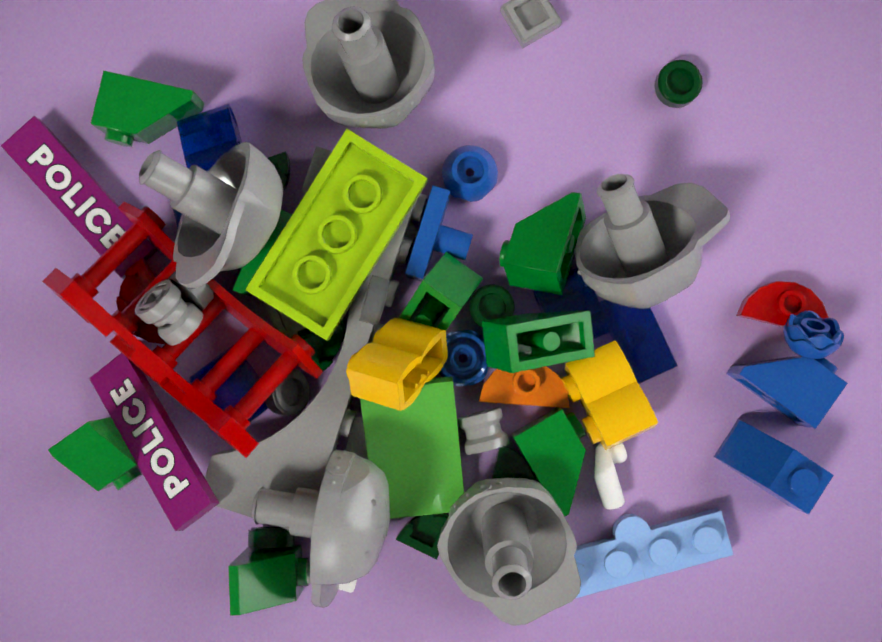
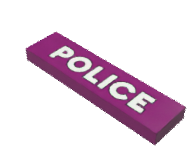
(72, 190)
(154, 442)

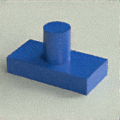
(435, 236)

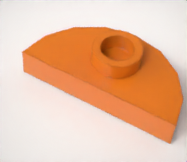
(527, 387)

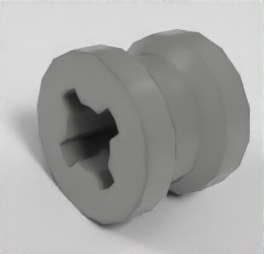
(483, 431)

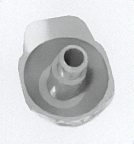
(366, 61)
(223, 210)
(647, 243)
(342, 519)
(511, 549)

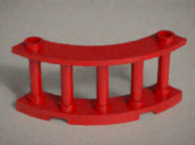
(160, 362)

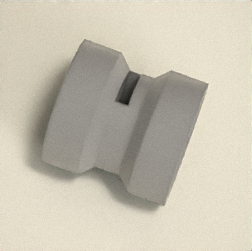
(169, 312)

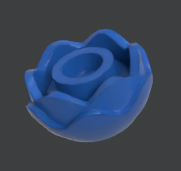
(469, 187)
(812, 335)
(475, 367)

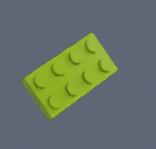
(337, 234)

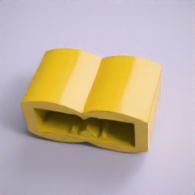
(397, 363)
(610, 396)

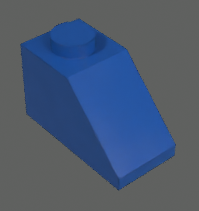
(793, 385)
(774, 466)

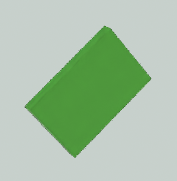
(417, 450)

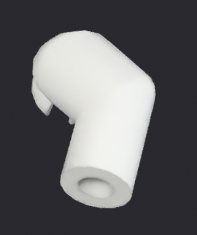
(606, 475)

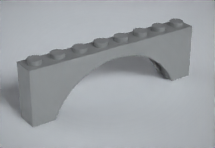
(302, 448)

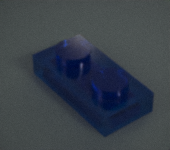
(639, 340)

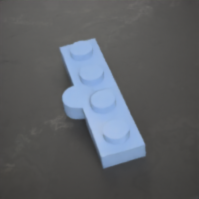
(650, 551)

